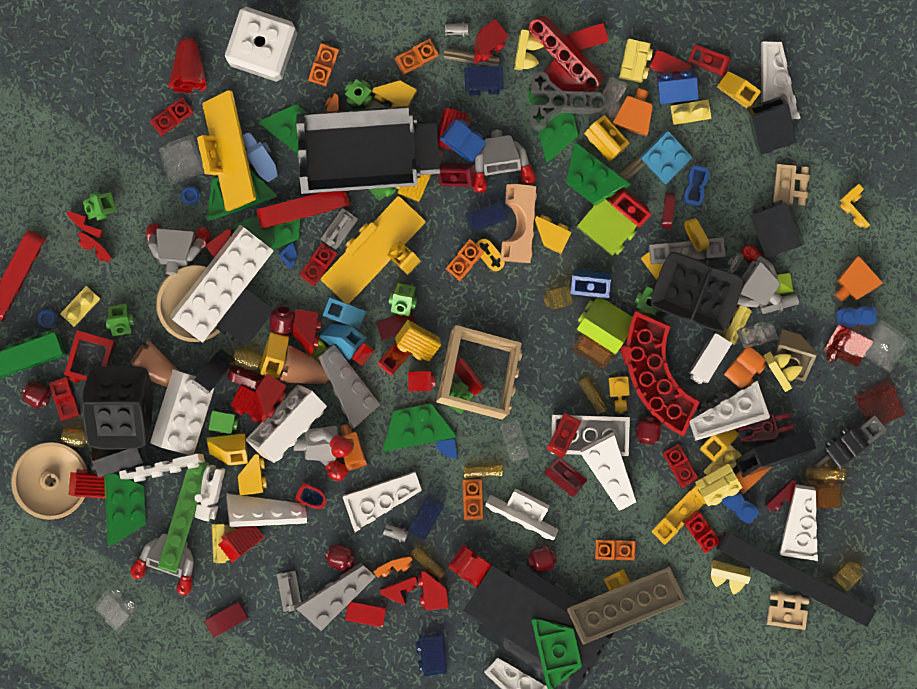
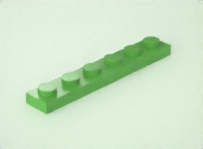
(182, 519)

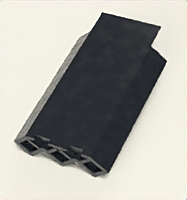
(365, 149)
(505, 615)

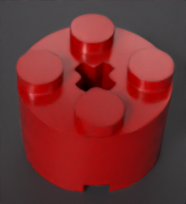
(469, 565)

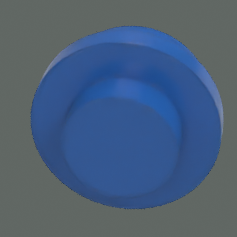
(190, 195)
(47, 318)

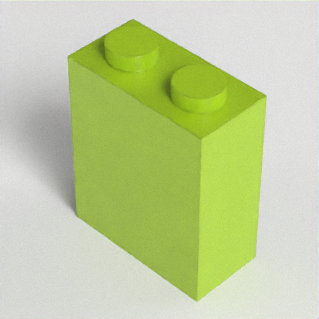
(607, 227)
(605, 324)

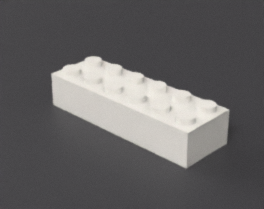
(221, 283)

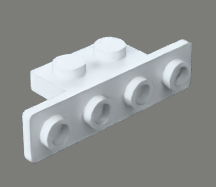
(525, 511)

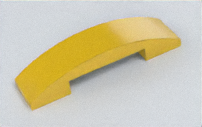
(673, 519)

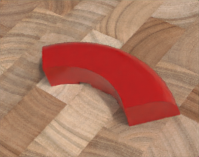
(652, 376)

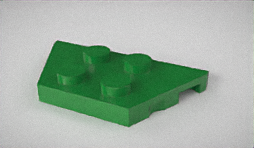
(284, 126)
(558, 132)
(592, 177)
(216, 202)
(272, 236)
(416, 427)
(123, 507)
(557, 651)

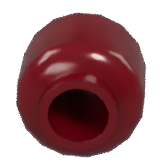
(282, 320)
(36, 394)
(648, 430)
(340, 557)
(542, 559)

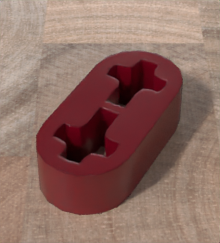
(668, 210)
(245, 377)

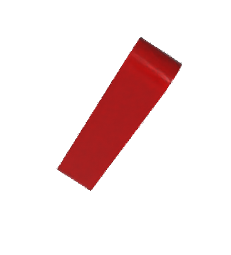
(557, 52)
(302, 208)
(18, 269)

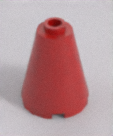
(187, 68)

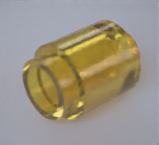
(247, 358)
(74, 437)

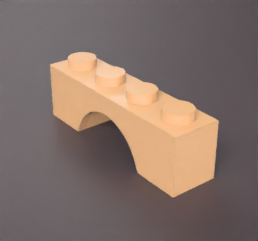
(519, 245)

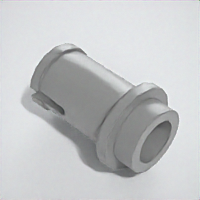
(457, 29)
(397, 533)

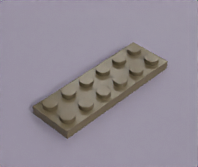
(626, 605)

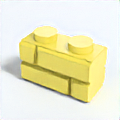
(635, 60)
(718, 485)

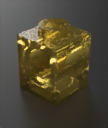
(558, 298)
(847, 575)

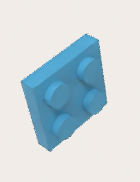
(665, 157)

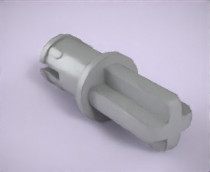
(787, 301)

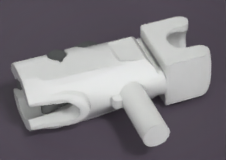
(210, 493)

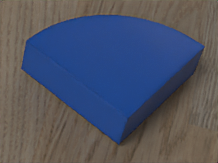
(289, 255)
(447, 447)

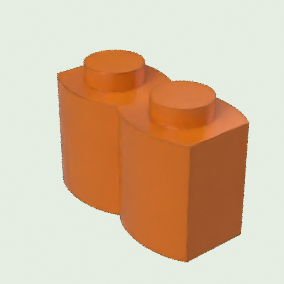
(745, 367)

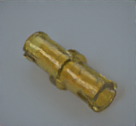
(593, 395)
(483, 471)
(826, 474)
(427, 562)

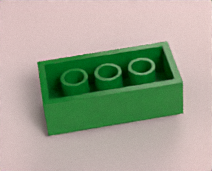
(31, 353)

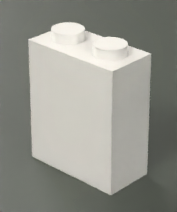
(709, 359)

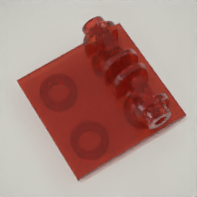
(847, 346)
(880, 402)

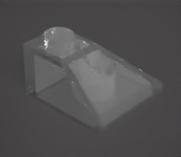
(181, 159)
(887, 345)

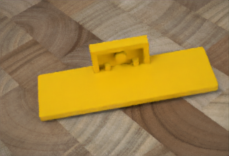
(225, 152)
(369, 251)

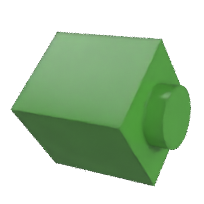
(223, 422)

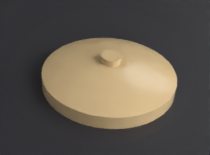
(171, 293)
(43, 478)

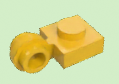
(619, 387)

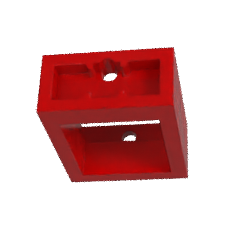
(90, 338)

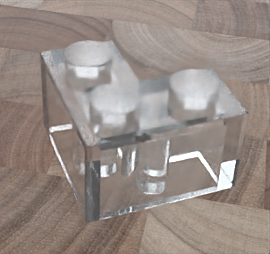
(116, 610)

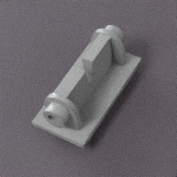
(339, 229)
(289, 590)

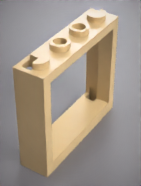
(512, 371)

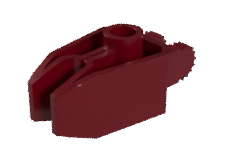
(769, 428)

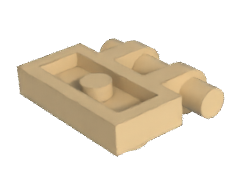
(785, 183)
(785, 616)

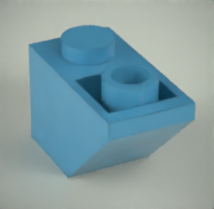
(344, 313)
(344, 338)

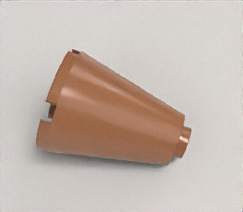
(155, 362)
(301, 368)

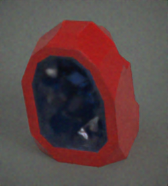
(311, 496)

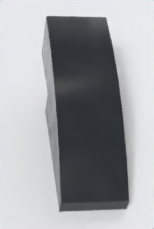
(214, 371)

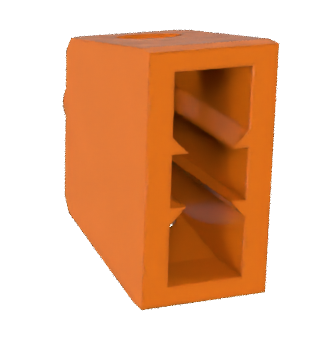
(635, 114)
(856, 280)
(356, 458)

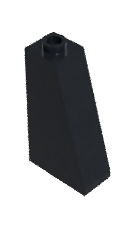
(775, 453)

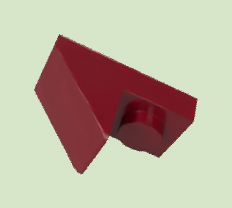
(784, 493)

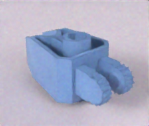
(260, 159)

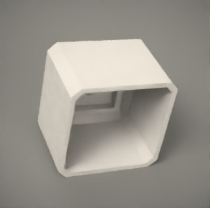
(271, 58)

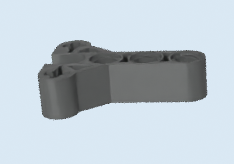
(552, 92)

